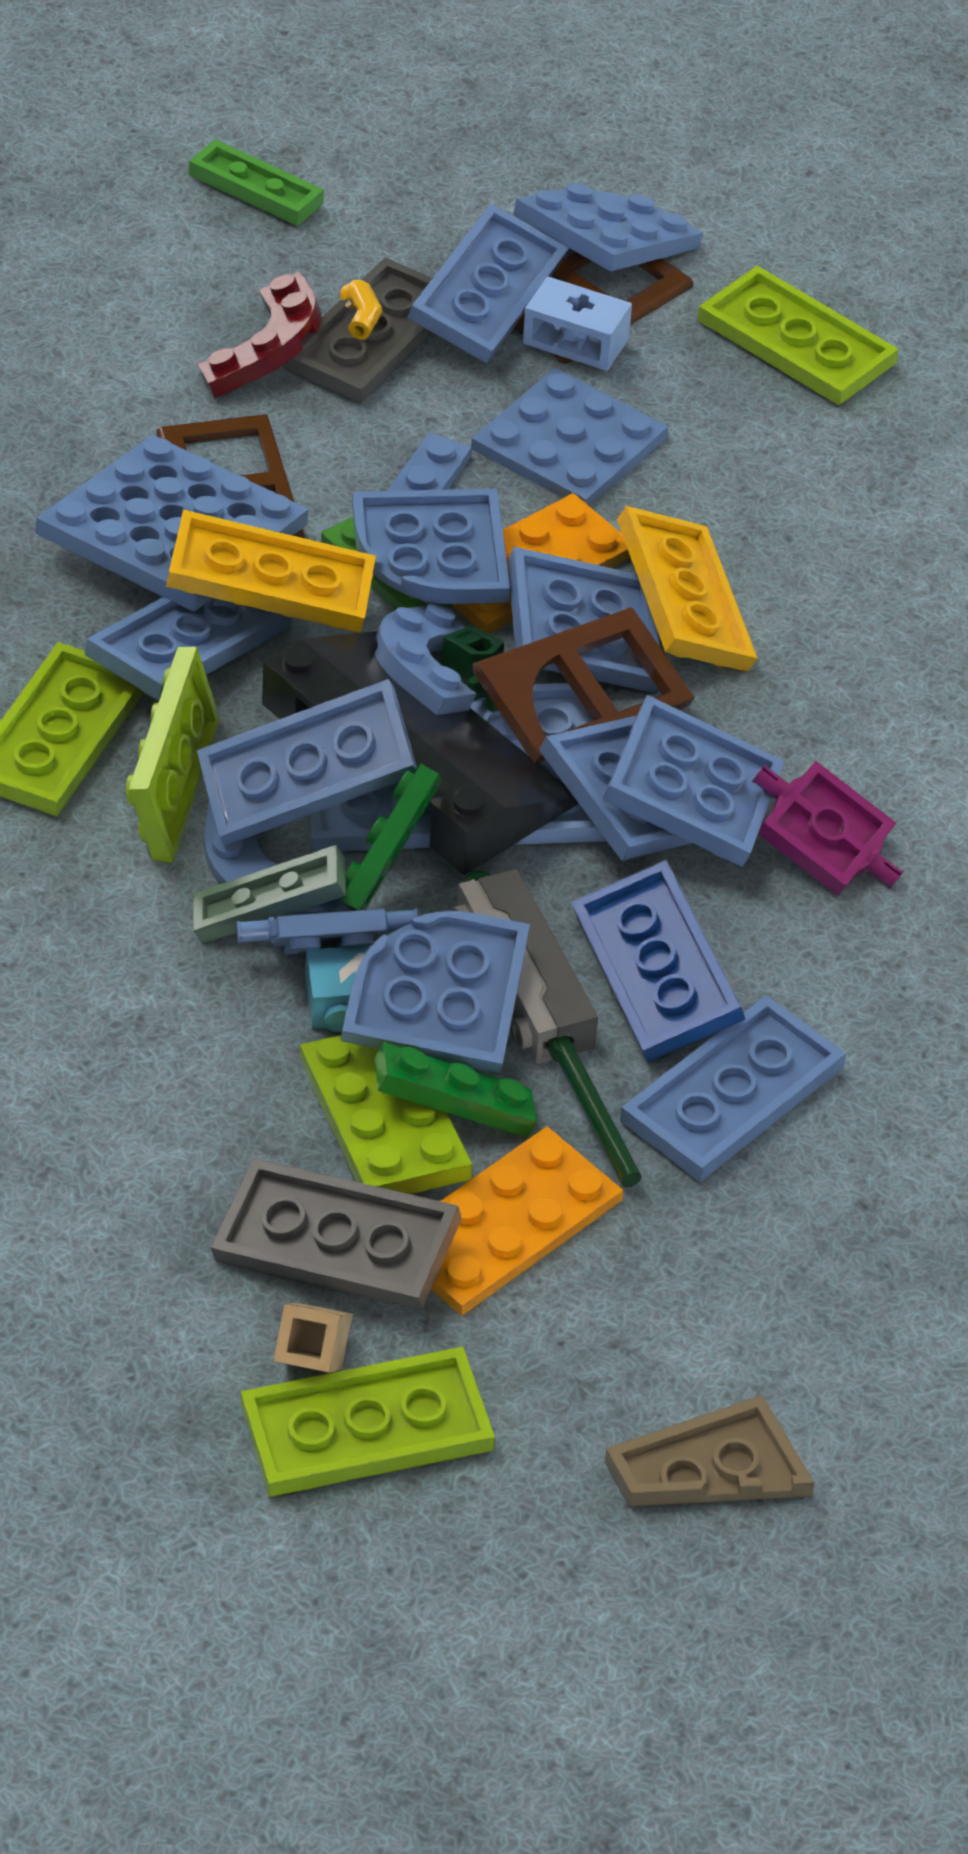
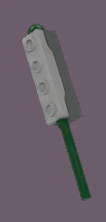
(550, 1005)

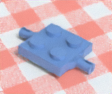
(309, 931)

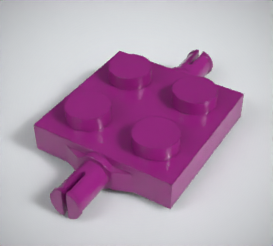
(826, 827)

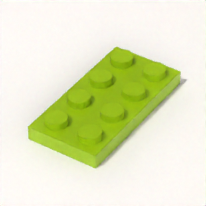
(798, 335)
(60, 728)
(168, 758)
(382, 1135)
(366, 1421)

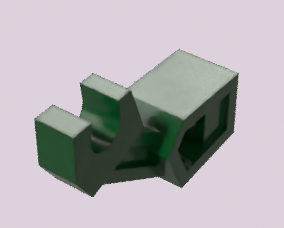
(467, 647)

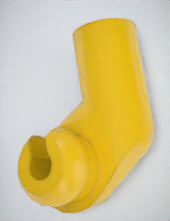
(367, 305)

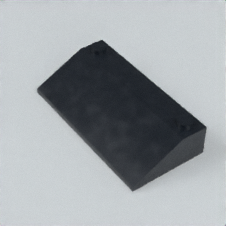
(488, 784)

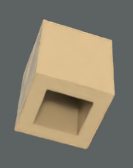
(312, 1337)

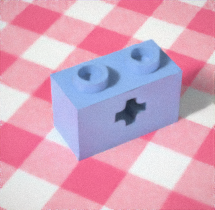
(577, 323)

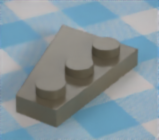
(711, 1459)

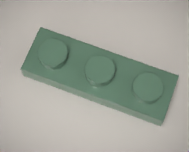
(269, 893)

